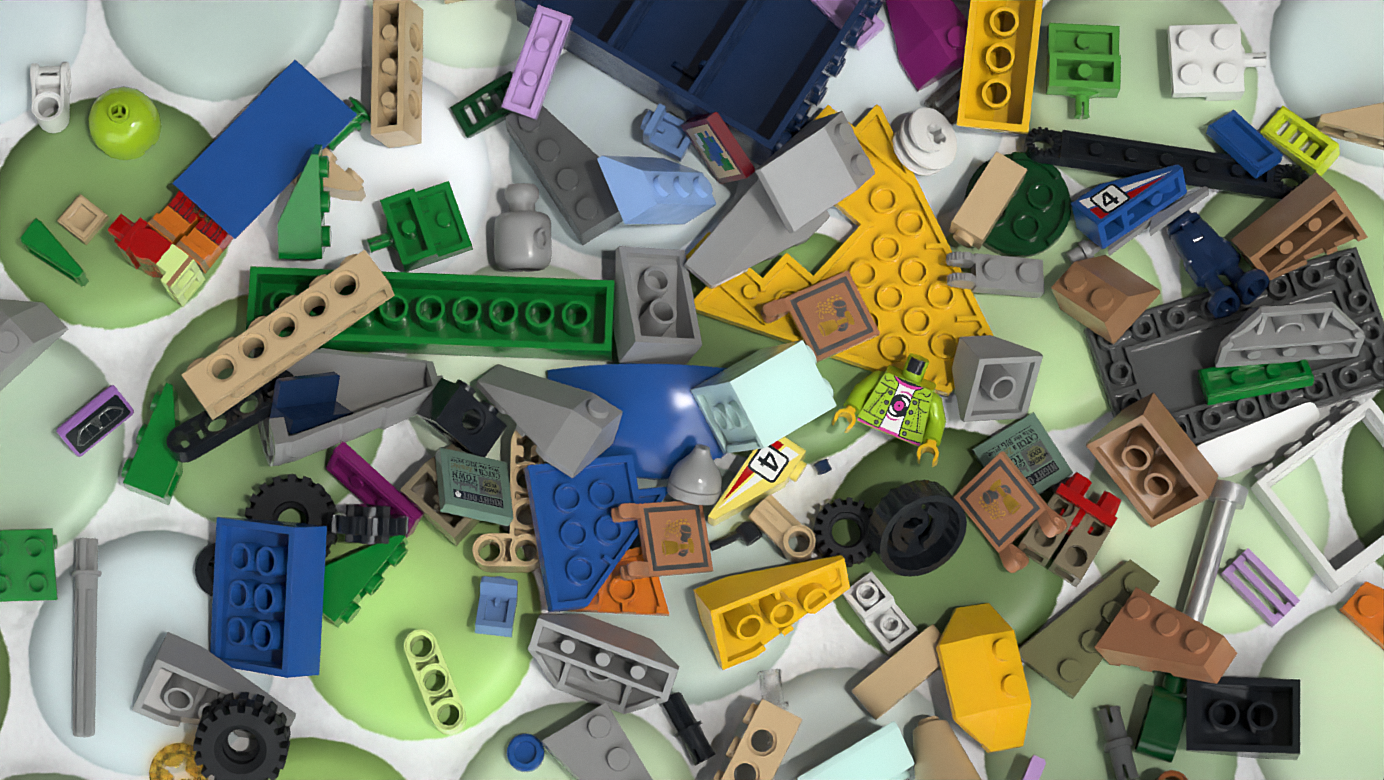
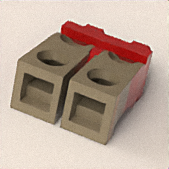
(1086, 528)

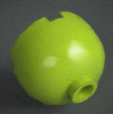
(124, 123)

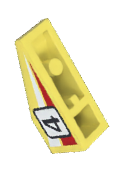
(762, 474)

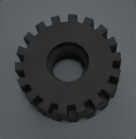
(297, 494)
(249, 715)

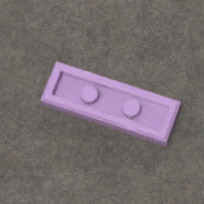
(537, 62)

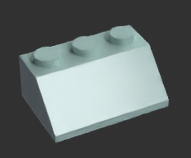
(876, 757)

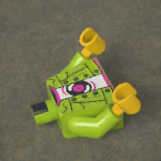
(899, 405)

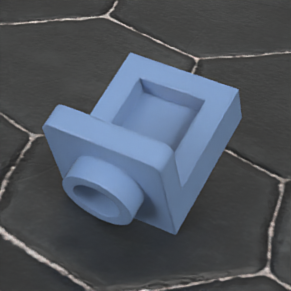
(664, 133)
(496, 606)

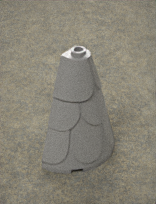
(372, 386)

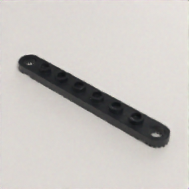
(1137, 157)

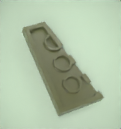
(1066, 647)

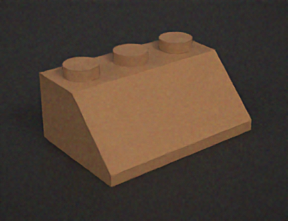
(1153, 461)

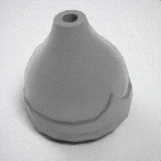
(696, 478)

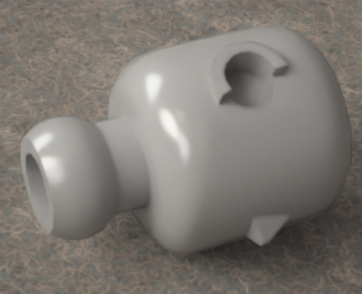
(522, 234)

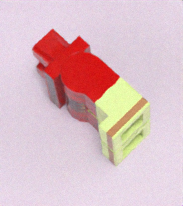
(157, 257)

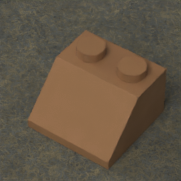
(1103, 296)

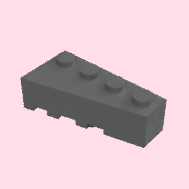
(567, 172)

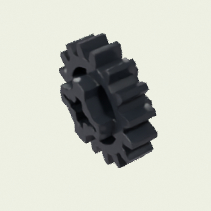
(367, 523)

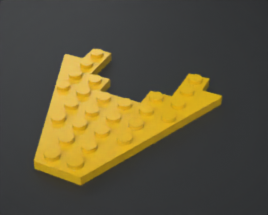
(894, 262)

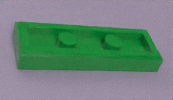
(1248, 381)

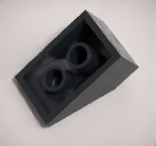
(1244, 717)

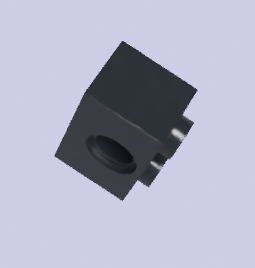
(445, 412)

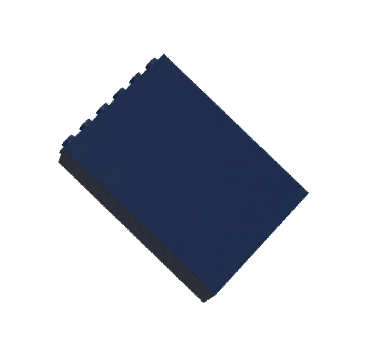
(741, 58)

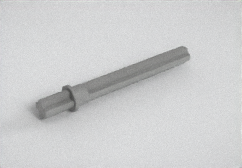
(85, 636)

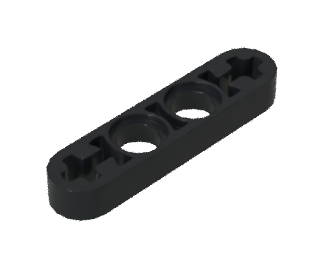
(235, 424)

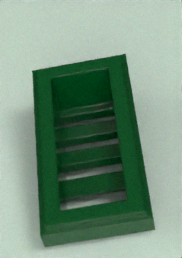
(496, 87)

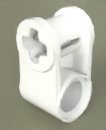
(51, 89)

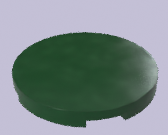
(1034, 214)

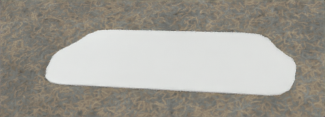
(1261, 440)

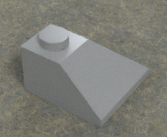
(994, 378)

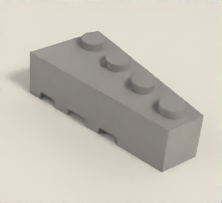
(596, 749)

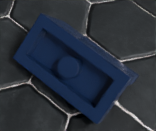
(307, 401)

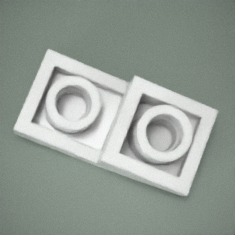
(880, 613)

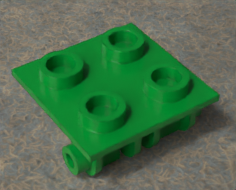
(28, 565)

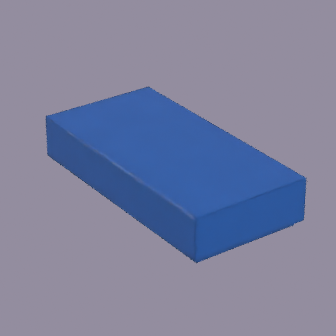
(1244, 144)

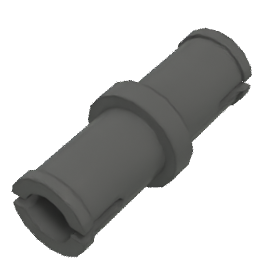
(1118, 743)

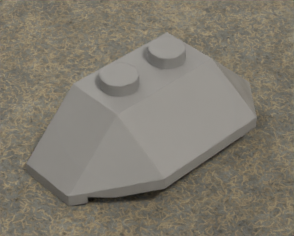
(25, 334)
(1290, 335)
(602, 662)

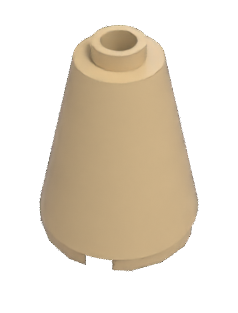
(939, 753)

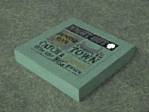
(1030, 451)
(474, 486)

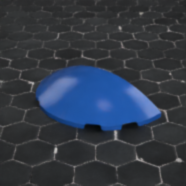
(658, 408)

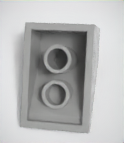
(815, 170)
(654, 307)

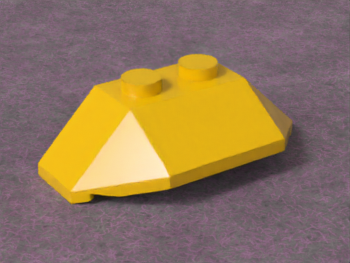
(985, 677)

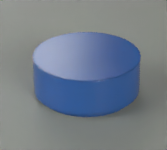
(525, 753)

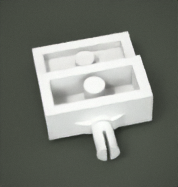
(1209, 61)

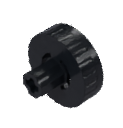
(903, 516)

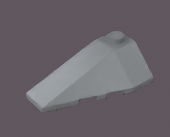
(747, 237)
(560, 419)
(188, 680)

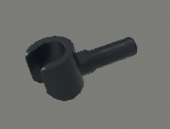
(746, 531)

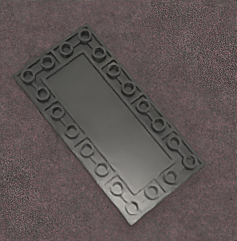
(1181, 337)

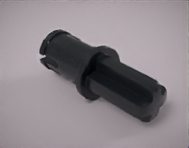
(688, 728)

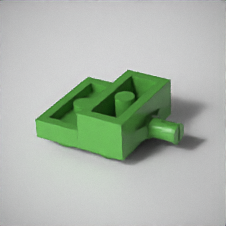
(1083, 63)

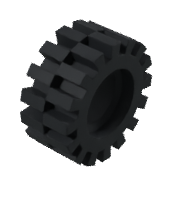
(833, 513)

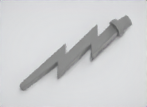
(1087, 249)

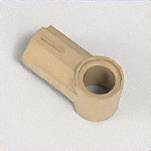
(782, 526)

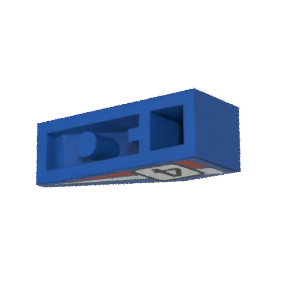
(1126, 203)

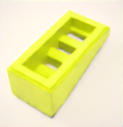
(1293, 151)

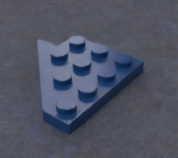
(575, 525)

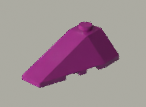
(928, 38)

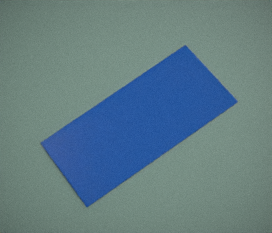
(264, 149)

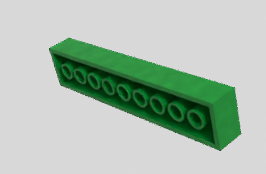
(462, 314)

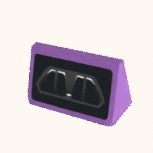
(95, 421)

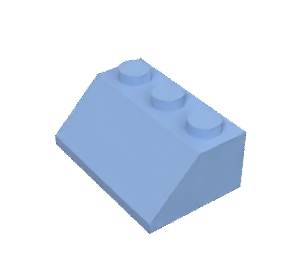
(656, 189)

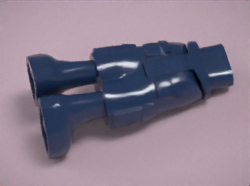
(1210, 255)

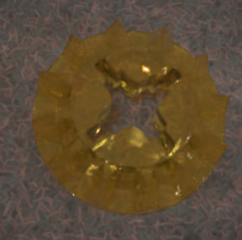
(174, 756)

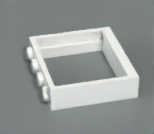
(1296, 456)

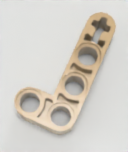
(519, 533)

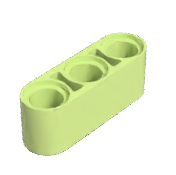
(432, 664)

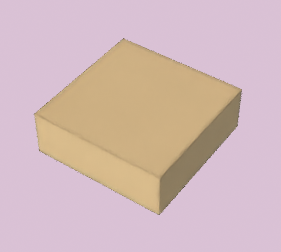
(83, 219)

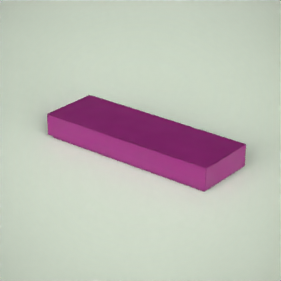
(370, 485)

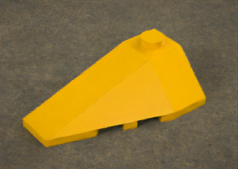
(756, 606)

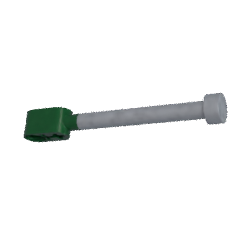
(1167, 704)

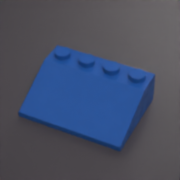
(268, 596)

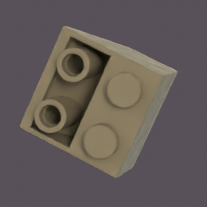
(423, 493)

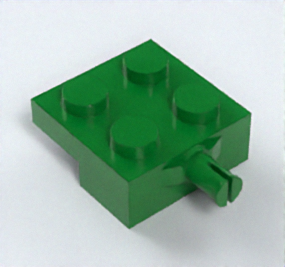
(423, 226)

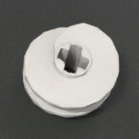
(925, 142)

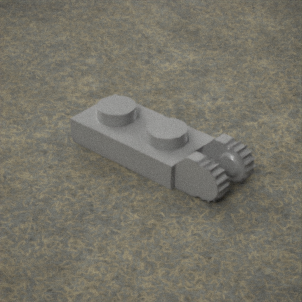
(997, 274)

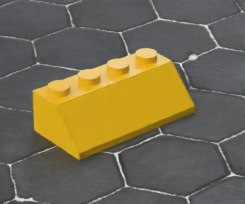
(999, 65)

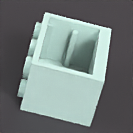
(764, 397)

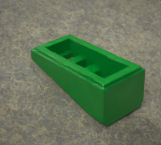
(44, 246)

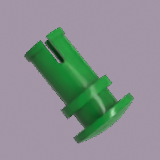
(362, 115)

